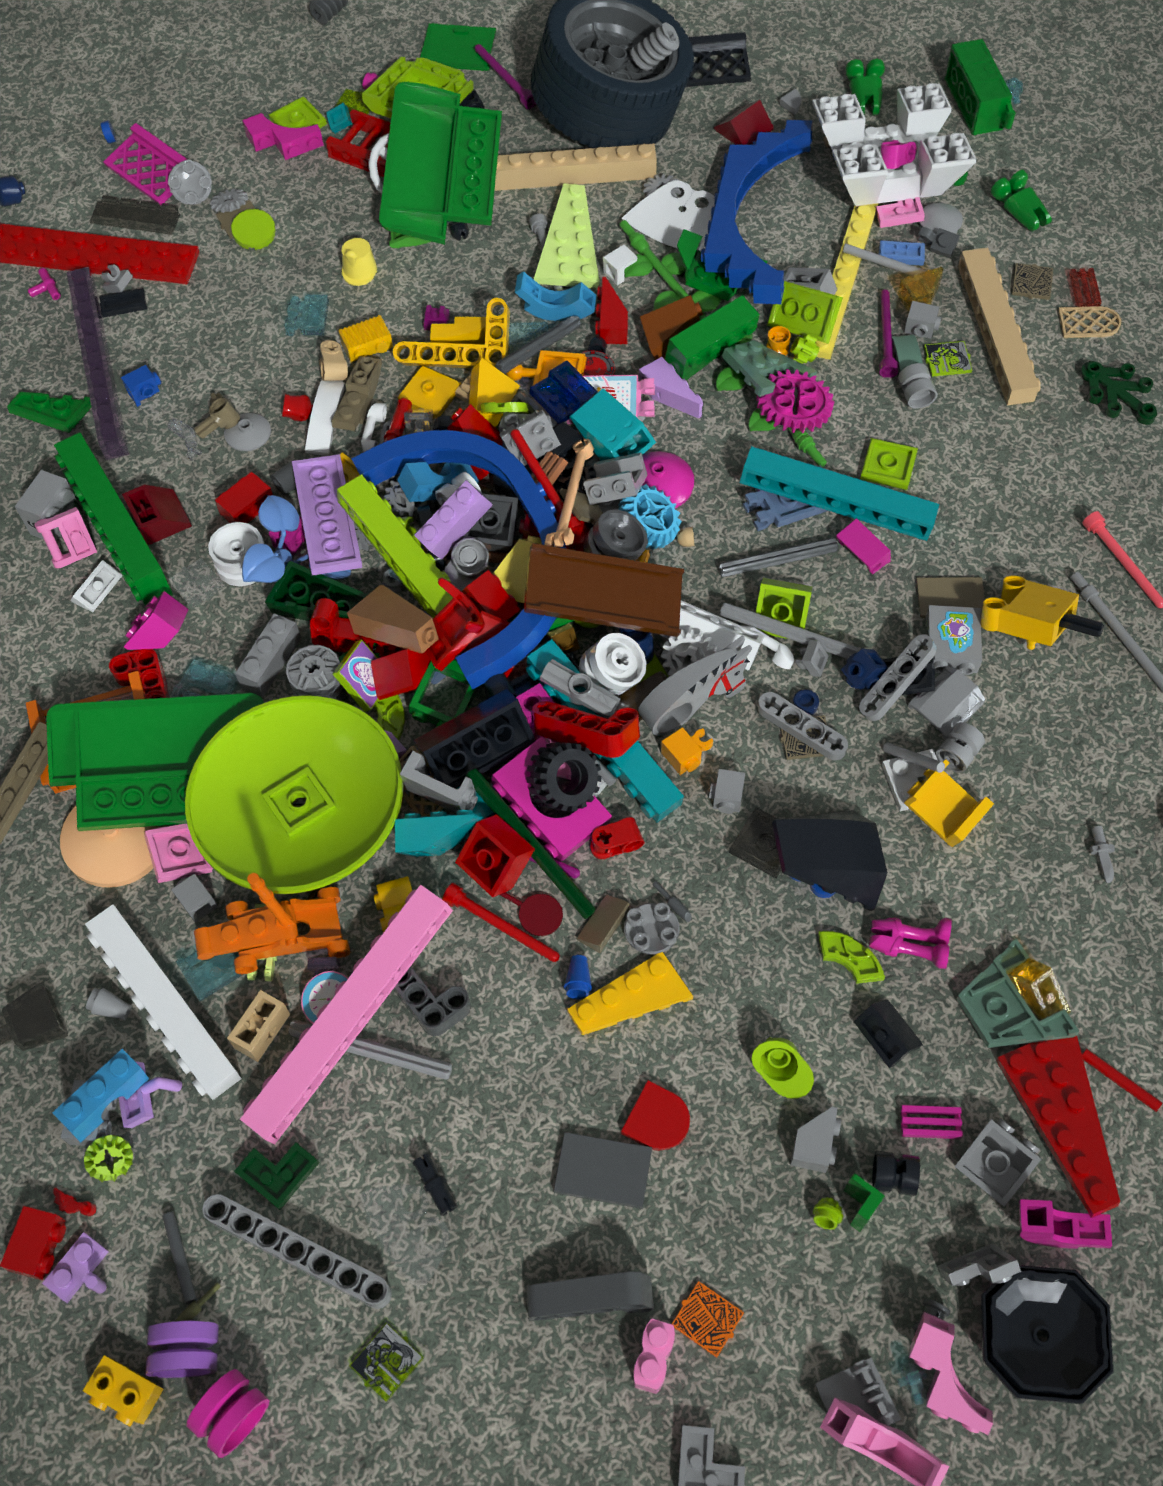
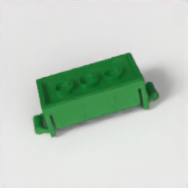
(979, 88)

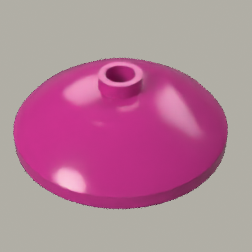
(674, 477)

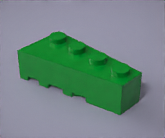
(709, 337)

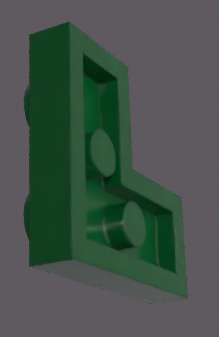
(278, 1181)

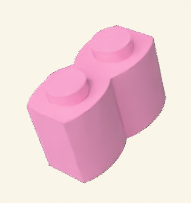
(651, 1363)

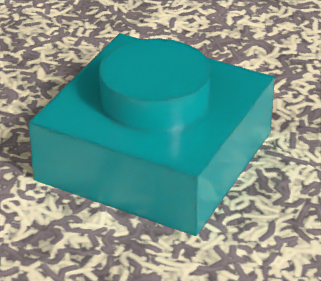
(339, 118)

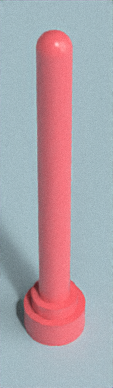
(1095, 523)

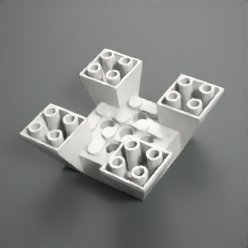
(919, 119)

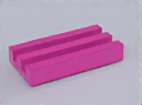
(931, 1110)

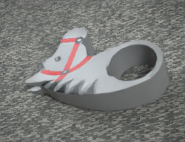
(685, 691)

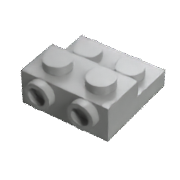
(999, 1161)

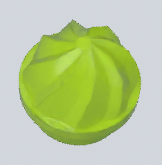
(827, 1213)

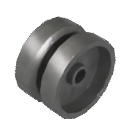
(617, 536)

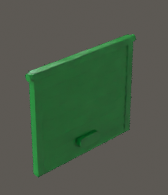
(456, 45)

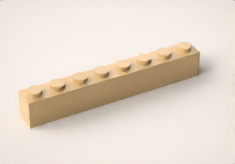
(576, 167)
(998, 326)

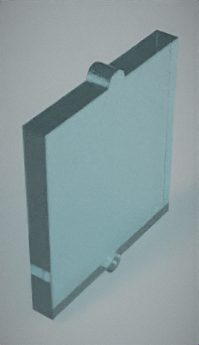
(523, 333)

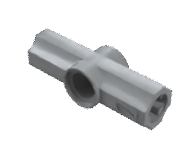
(566, 680)

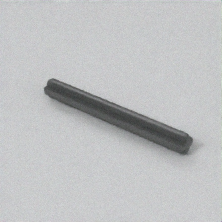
(538, 344)
(778, 557)

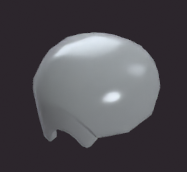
(470, 557)

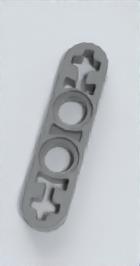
(894, 675)
(805, 722)

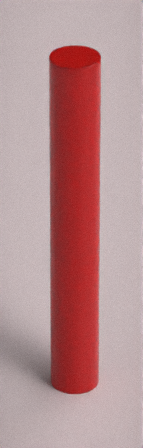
(1121, 1080)

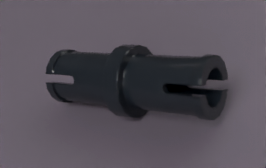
(435, 1184)

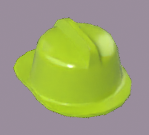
(783, 1067)

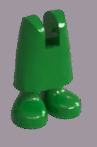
(868, 87)
(1021, 202)

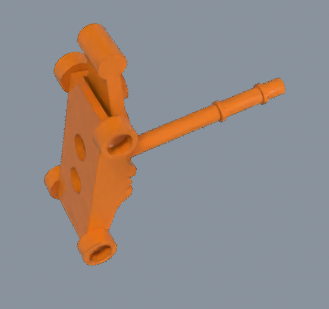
(273, 928)

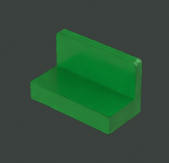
(867, 1196)

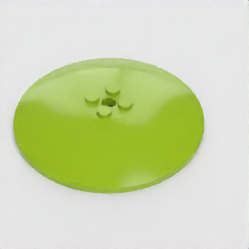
(287, 751)

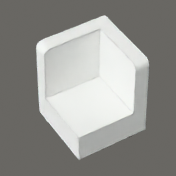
(616, 262)

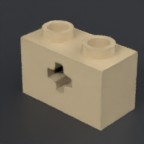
(258, 1025)

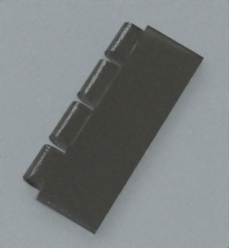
(131, 216)

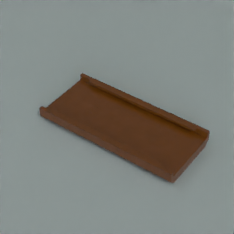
(603, 590)

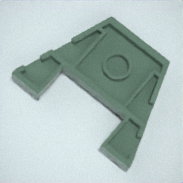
(758, 362)
(1000, 1010)

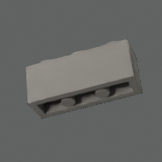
(268, 655)

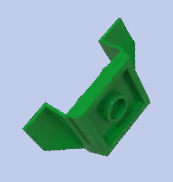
(695, 275)

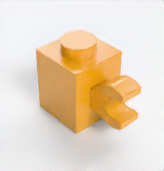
(685, 751)

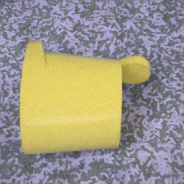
(358, 262)

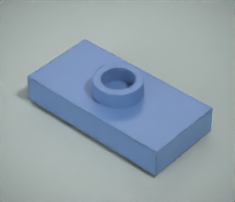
(903, 252)

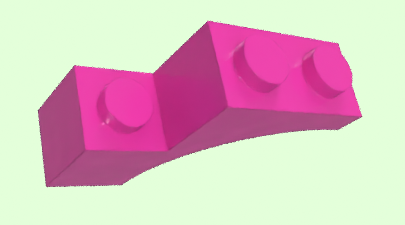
(288, 140)

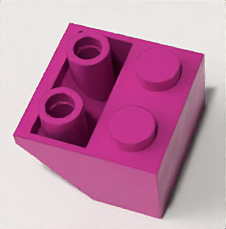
(156, 624)

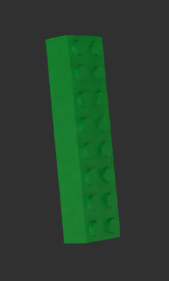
(111, 519)

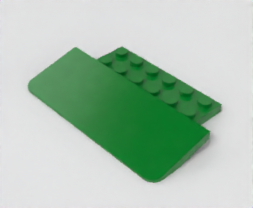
(438, 163)
(134, 754)

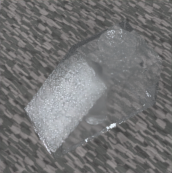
(419, 420)

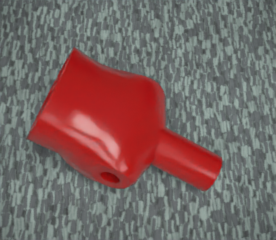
(297, 407)

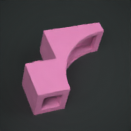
(946, 1394)
(883, 1444)

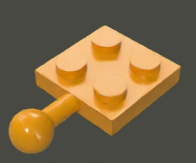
(546, 362)

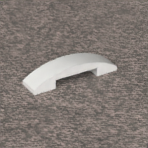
(324, 407)

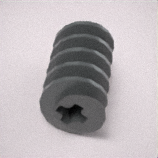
(325, 9)

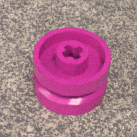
(227, 1413)

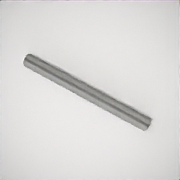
(786, 630)
(387, 1054)

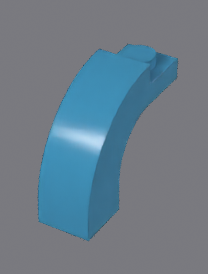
(555, 304)

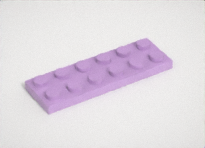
(326, 525)

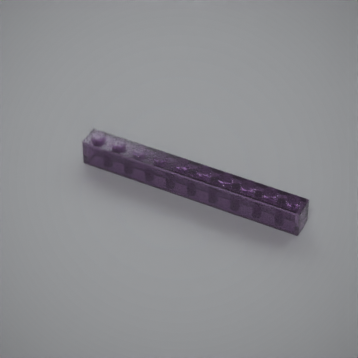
(97, 364)

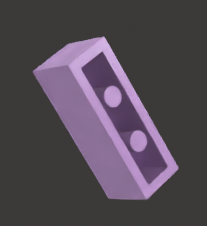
(453, 519)

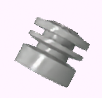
(311, 673)

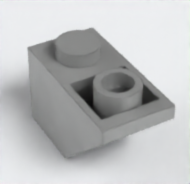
(814, 1142)

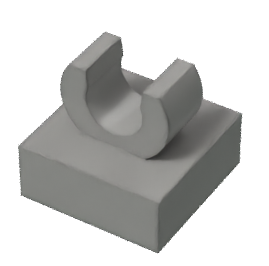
(117, 280)
(813, 658)

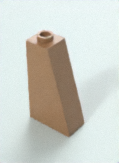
(393, 621)

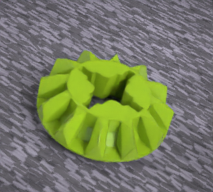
(95, 1153)

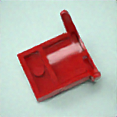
(455, 626)

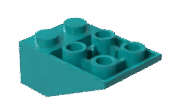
(611, 427)
(434, 834)

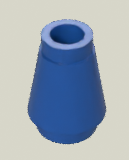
(578, 978)

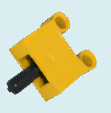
(1035, 612)

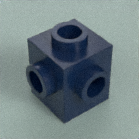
(864, 669)

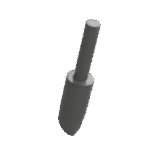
(674, 903)

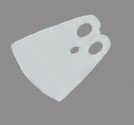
(660, 215)

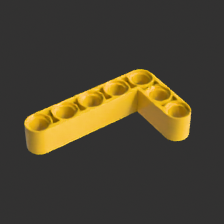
(462, 350)

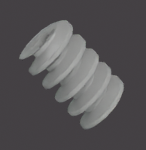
(655, 47)

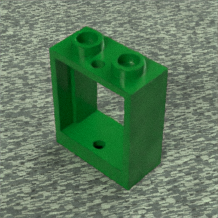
(422, 713)

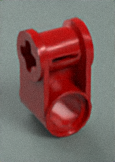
(616, 838)

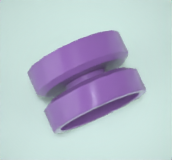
(182, 1349)

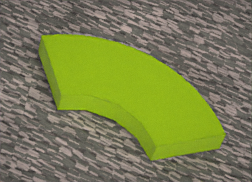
(391, 715)
(852, 955)

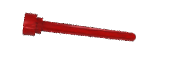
(534, 465)
(456, 897)

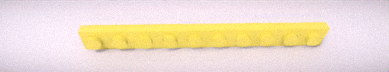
(847, 268)

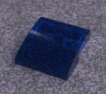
(562, 392)

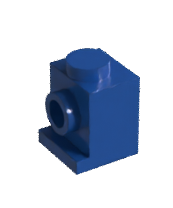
(141, 384)

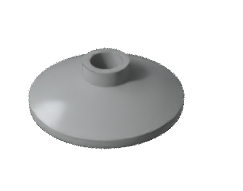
(248, 438)

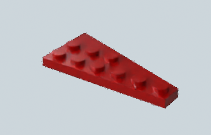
(1059, 1100)

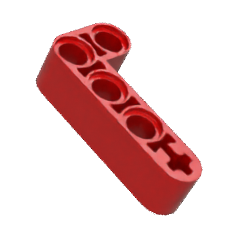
(337, 633)
(149, 674)
(600, 735)

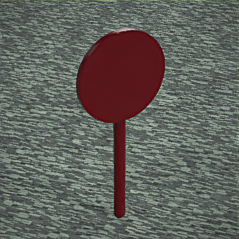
(538, 913)

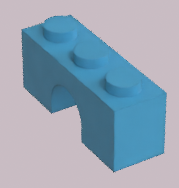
(421, 482)
(84, 1108)

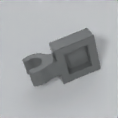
(941, 243)

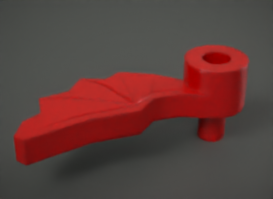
(70, 1205)

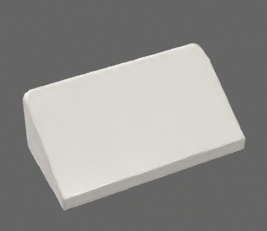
(96, 586)

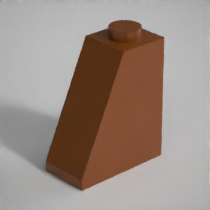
(669, 321)

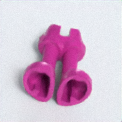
(891, 933)

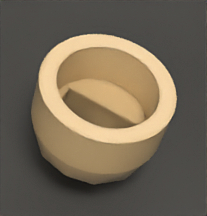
(686, 537)

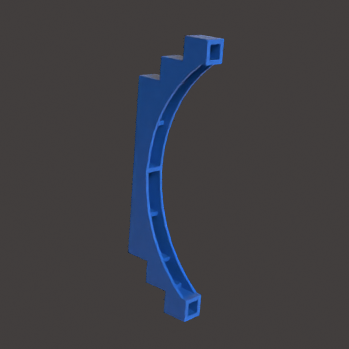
(723, 244)

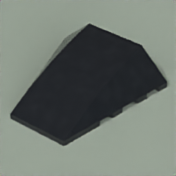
(835, 852)

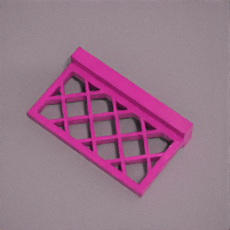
(147, 145)

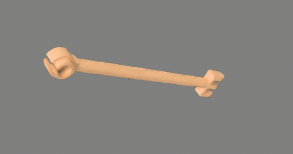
(563, 533)

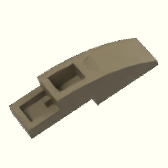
(359, 394)

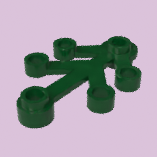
(1095, 373)

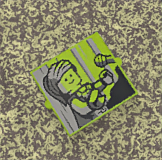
(948, 358)

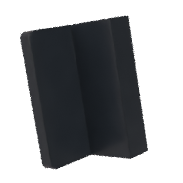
(887, 1032)

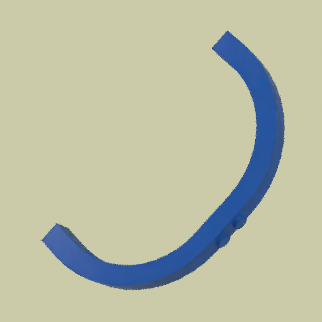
(448, 446)

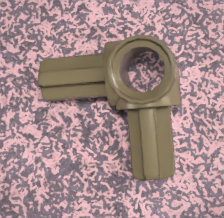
(221, 415)

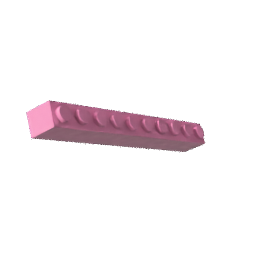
(345, 1015)

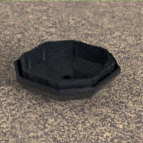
(1077, 1329)

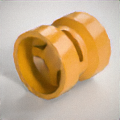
(779, 339)

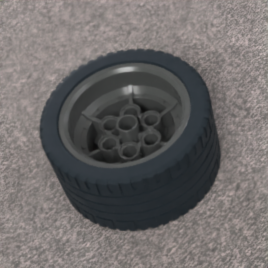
(591, 82)

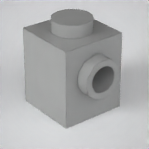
(922, 320)
(727, 791)

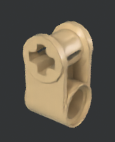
(332, 363)

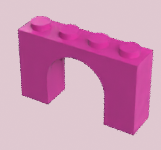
(559, 835)

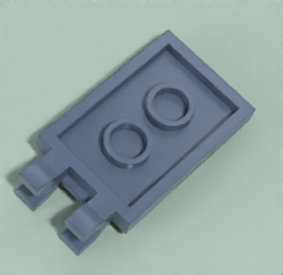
(777, 509)

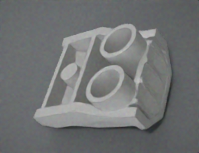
(952, 701)

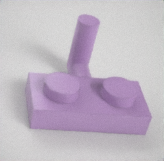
(138, 1107)
(77, 1268)

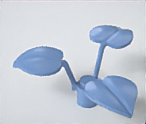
(259, 561)

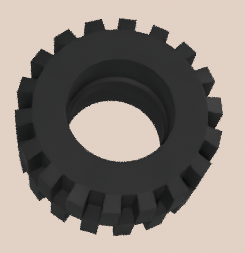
(583, 776)

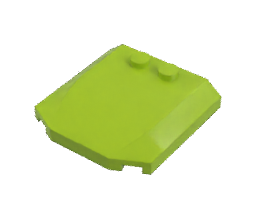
(380, 94)

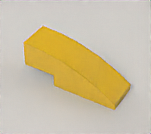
(463, 331)

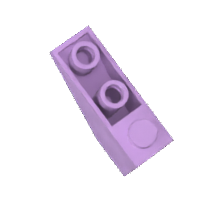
(671, 388)

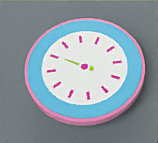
(320, 991)

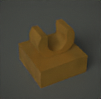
(564, 638)

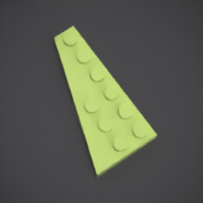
(569, 246)

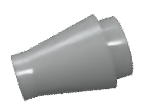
(107, 1004)

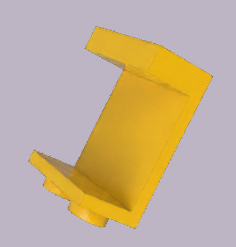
(946, 806)

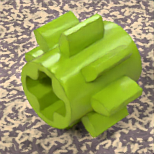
(804, 349)

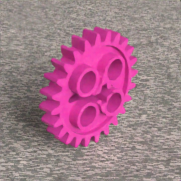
(812, 402)

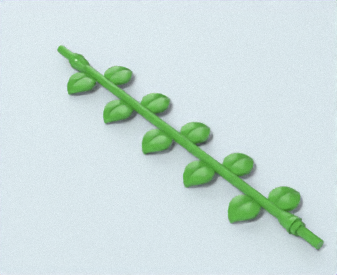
(728, 379)

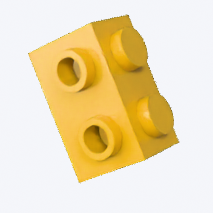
(123, 1391)

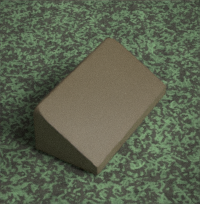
(603, 923)

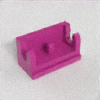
(865, 546)

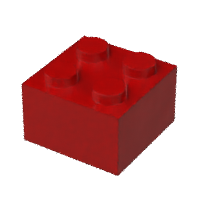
(494, 855)

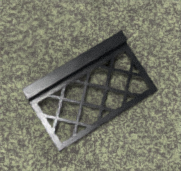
(721, 45)

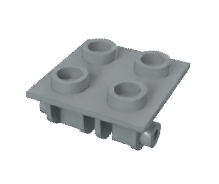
(537, 434)
(862, 1387)

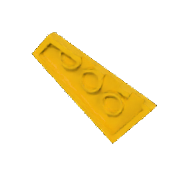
(637, 992)

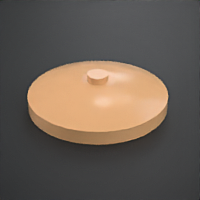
(107, 855)

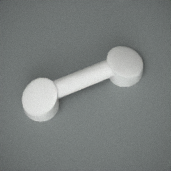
(376, 413)
(783, 655)

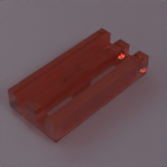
(1082, 274)

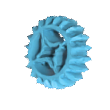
(655, 514)

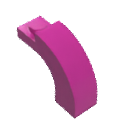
(1062, 1229)

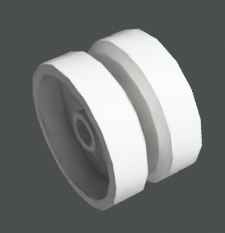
(228, 550)
(614, 663)

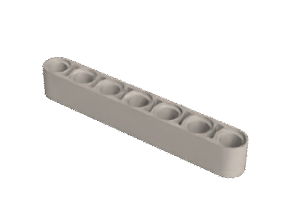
(284, 1243)

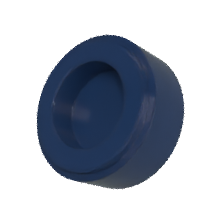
(807, 701)

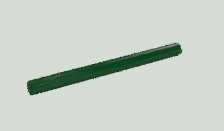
(540, 855)

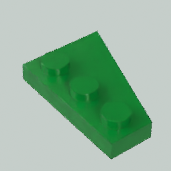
(53, 412)

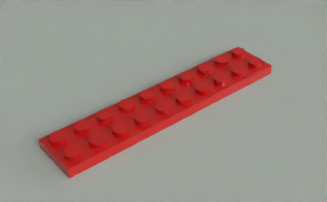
(80, 250)

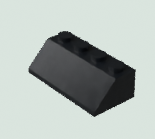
(476, 739)

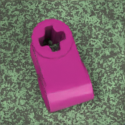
(898, 154)

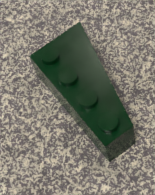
(300, 590)

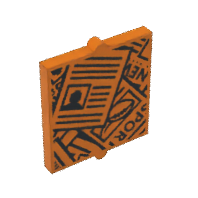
(707, 1319)

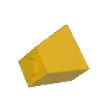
(488, 386)

